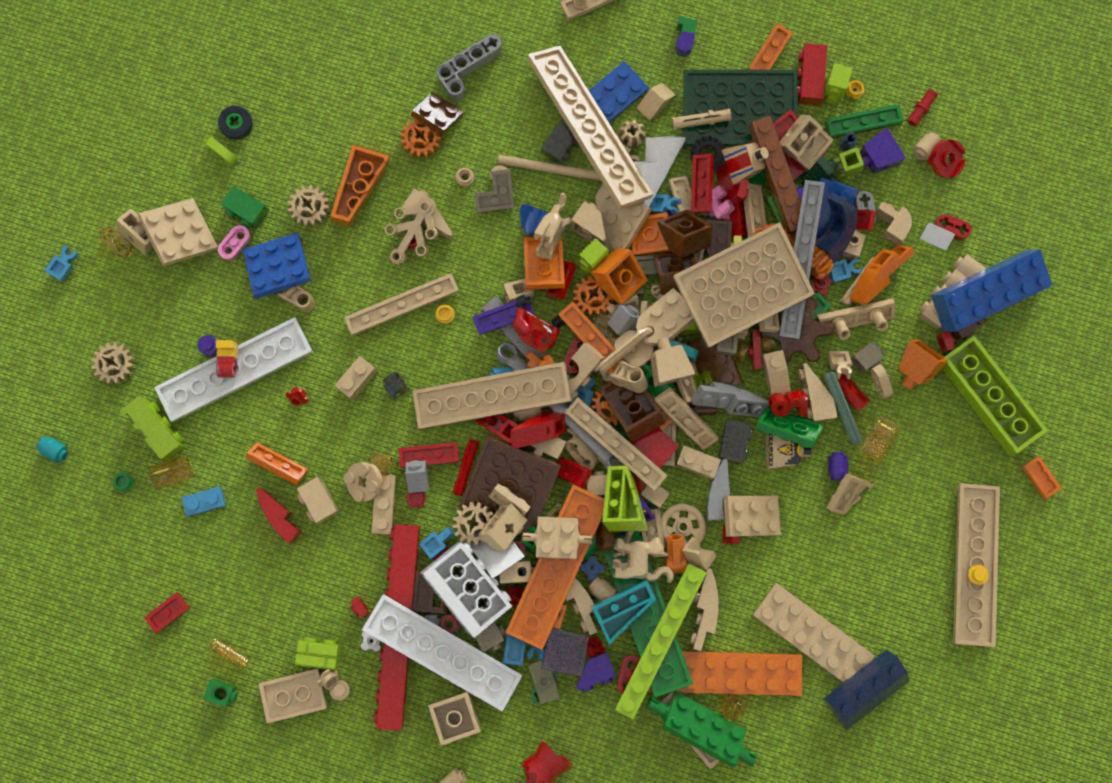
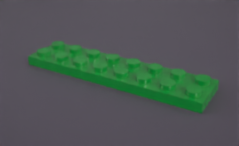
(673, 670)

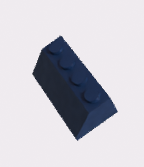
(867, 689)

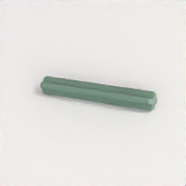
(843, 408)

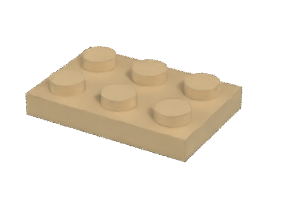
(751, 516)
(292, 695)

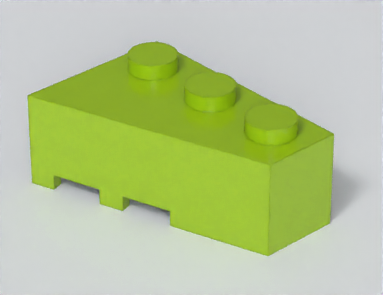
(154, 427)

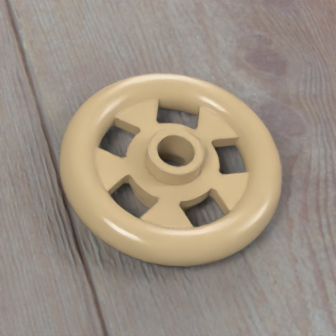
(693, 513)

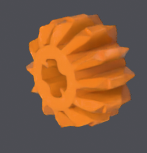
(821, 264)

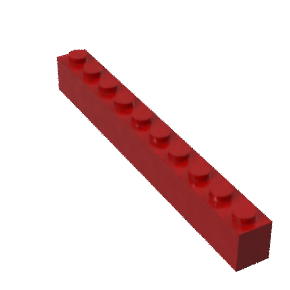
(395, 664)

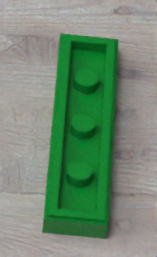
(864, 121)

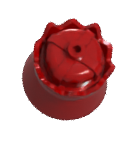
(545, 765)

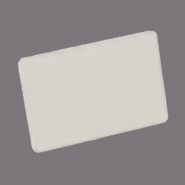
(937, 236)

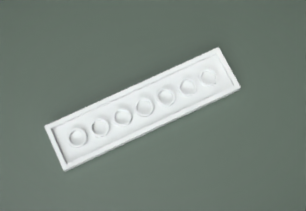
(255, 360)
(442, 652)

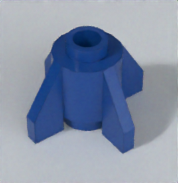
(530, 218)

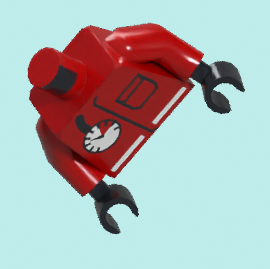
(534, 330)

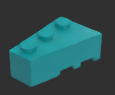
(622, 608)

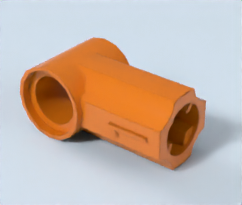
(675, 560)

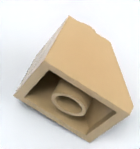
(588, 223)

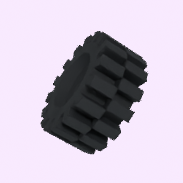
(711, 142)

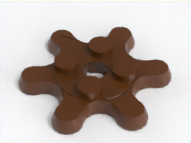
(810, 332)

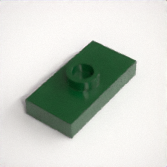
(829, 166)

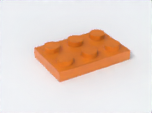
(542, 272)

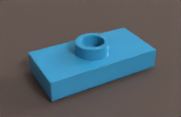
(513, 651)

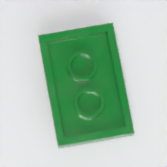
(790, 428)

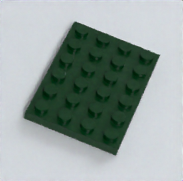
(747, 95)

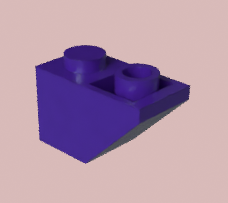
(595, 671)

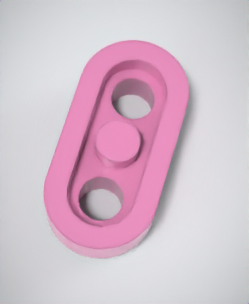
(232, 242)

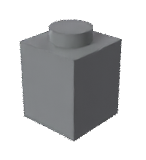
(624, 319)
(417, 476)

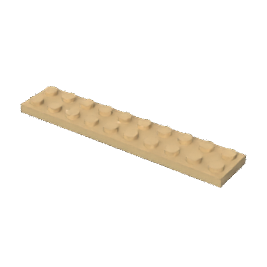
(590, 127)

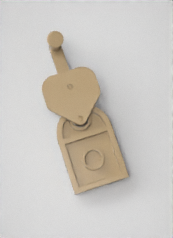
(662, 319)

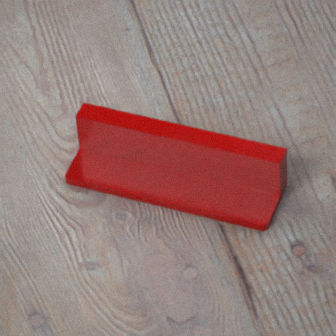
(738, 215)

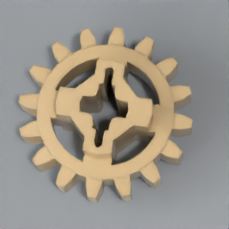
(300, 212)
(118, 354)
(476, 515)

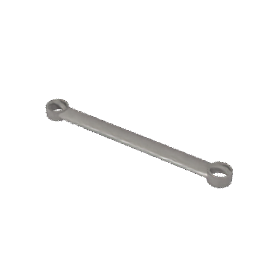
(516, 364)

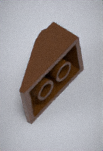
(634, 411)

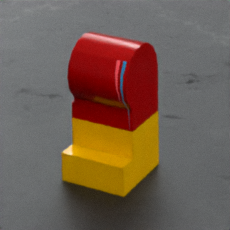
(226, 358)

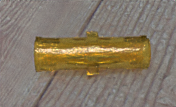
(229, 653)

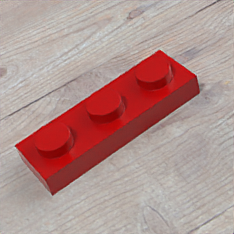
(702, 183)
(433, 454)

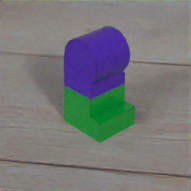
(685, 41)

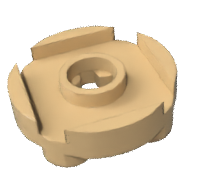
(354, 484)

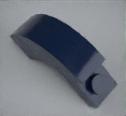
(841, 227)

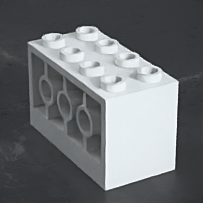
(463, 602)

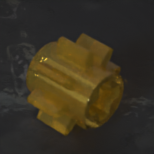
(733, 706)

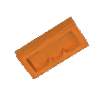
(1041, 477)

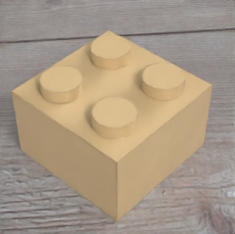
(454, 718)

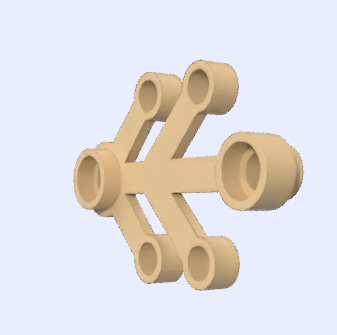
(414, 229)

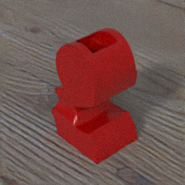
(782, 404)

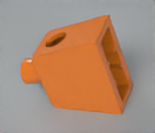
(920, 363)

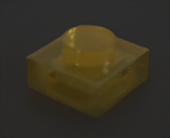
(382, 462)

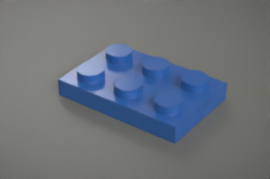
(618, 91)
(826, 214)

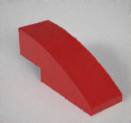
(278, 516)

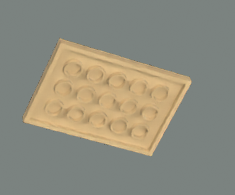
(743, 284)

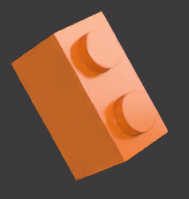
(619, 275)

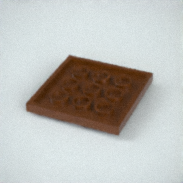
(518, 470)

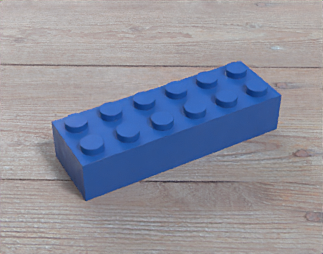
(991, 290)

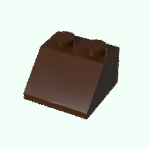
(685, 233)
(669, 264)

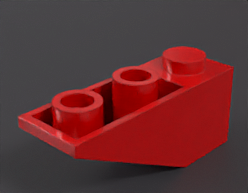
(538, 429)

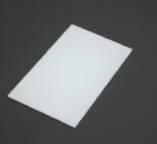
(496, 561)

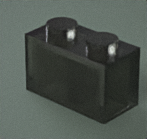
(559, 144)
(735, 441)

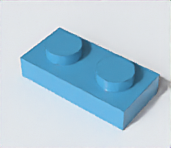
(204, 501)

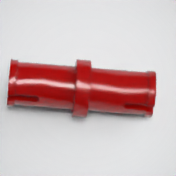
(922, 107)

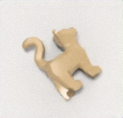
(551, 229)
(637, 560)

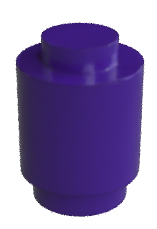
(207, 346)
(837, 466)

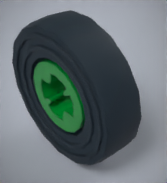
(233, 113)

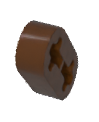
(604, 538)

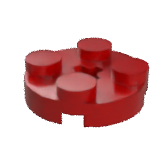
(938, 158)

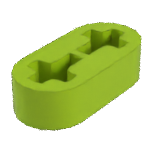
(221, 151)

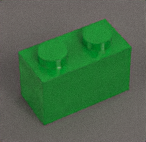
(244, 207)

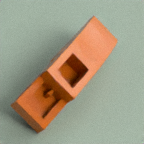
(877, 273)

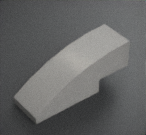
(717, 491)

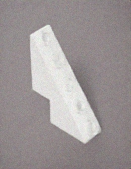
(658, 160)

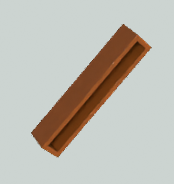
(777, 173)

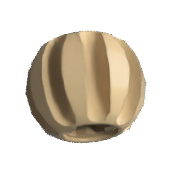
(634, 128)

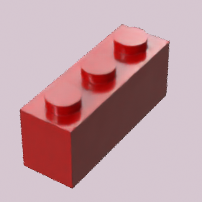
(811, 74)

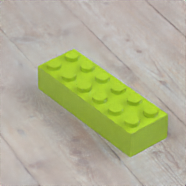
(993, 396)

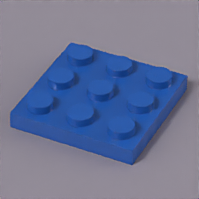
(276, 265)

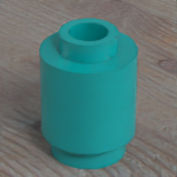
(52, 449)

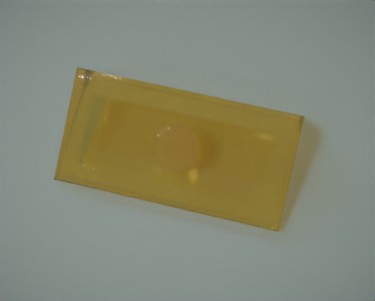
(170, 472)

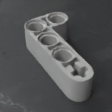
(472, 65)

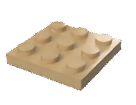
(177, 232)

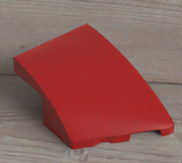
(657, 448)

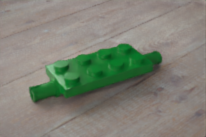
(703, 729)

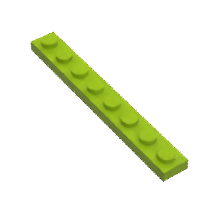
(660, 641)

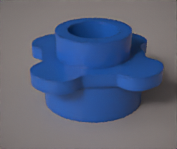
(585, 567)

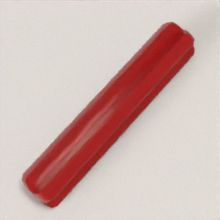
(465, 467)

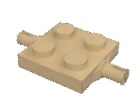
(557, 538)

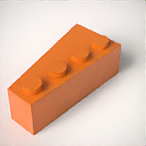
(358, 181)

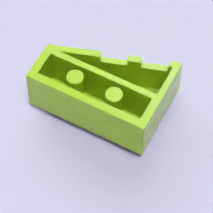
(622, 502)

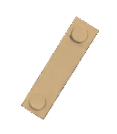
(686, 418)

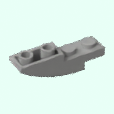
(733, 399)

